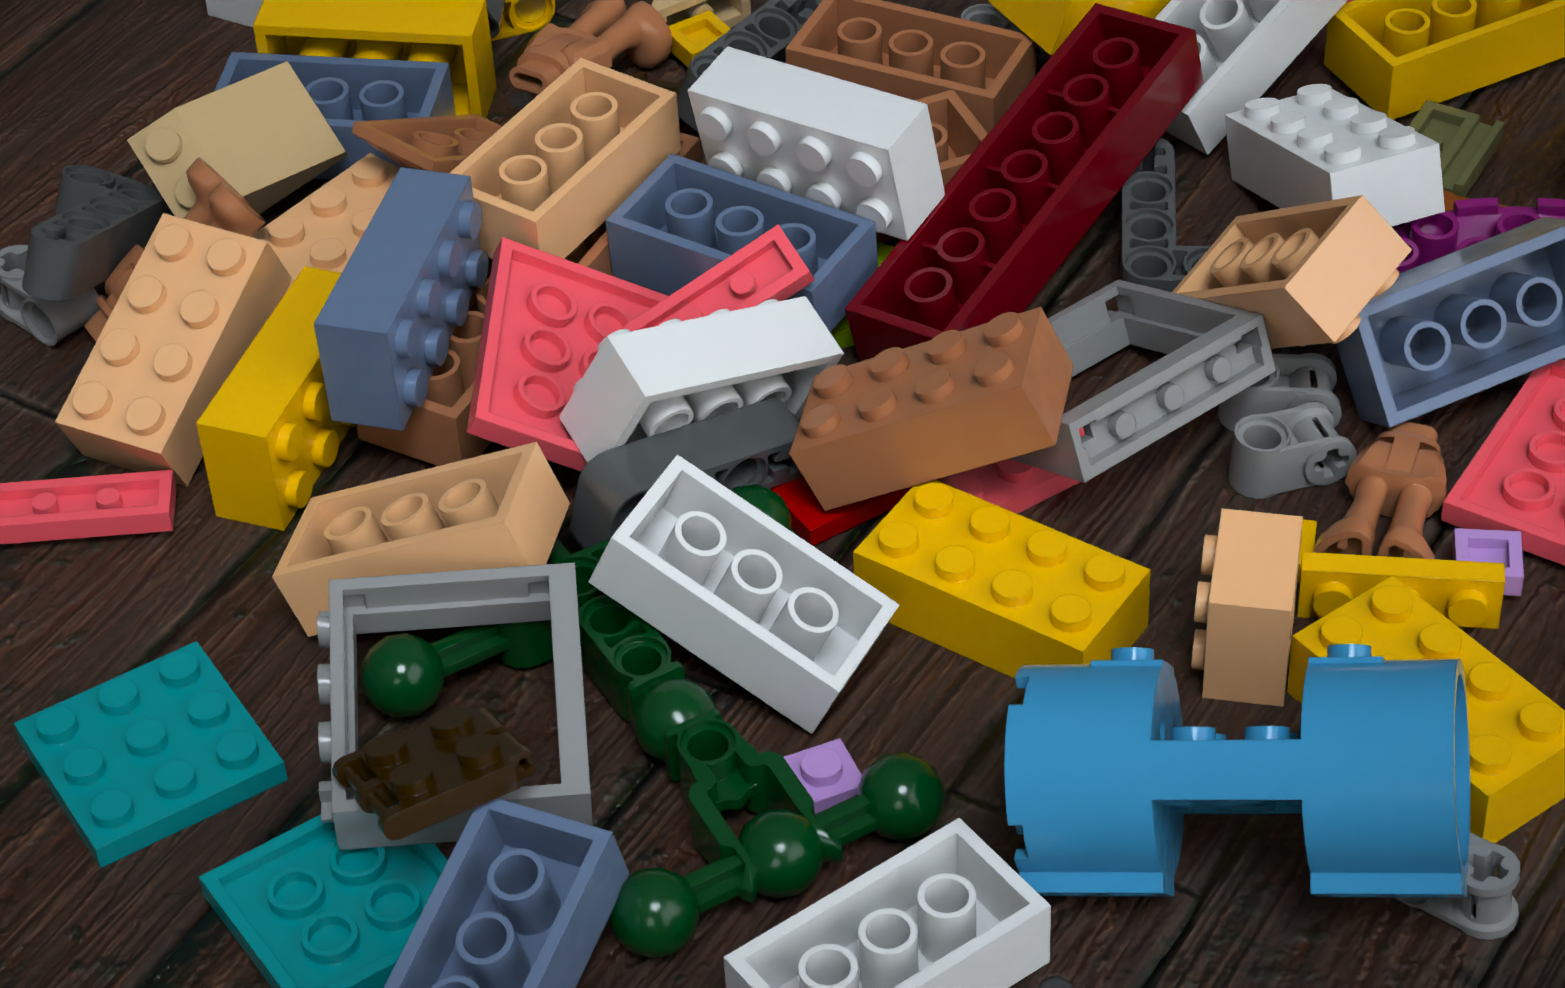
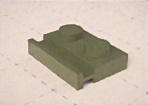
(1463, 143)

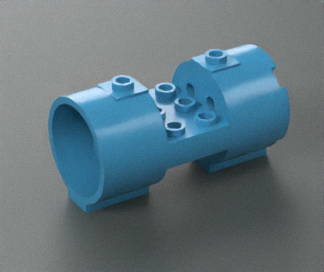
(1109, 772)

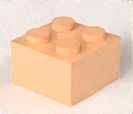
(1247, 606)

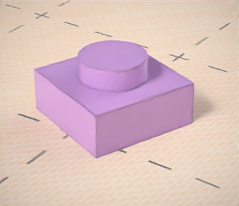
(1494, 547)
(826, 773)

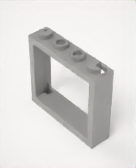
(1209, 359)
(446, 602)

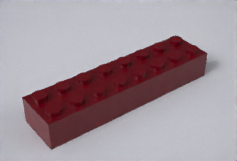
(1033, 182)

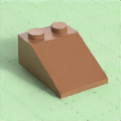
(427, 142)

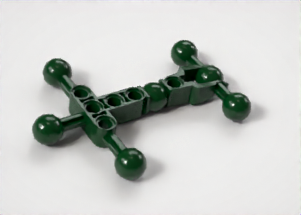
(678, 725)

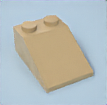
(254, 133)

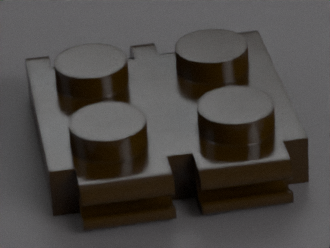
(435, 770)

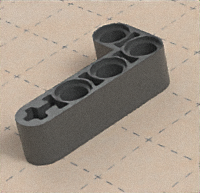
(761, 33)
(1149, 224)
(92, 230)
(732, 448)

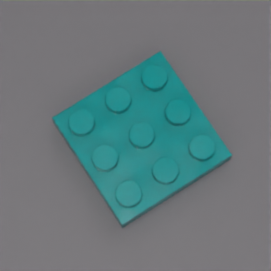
(150, 753)
(323, 911)

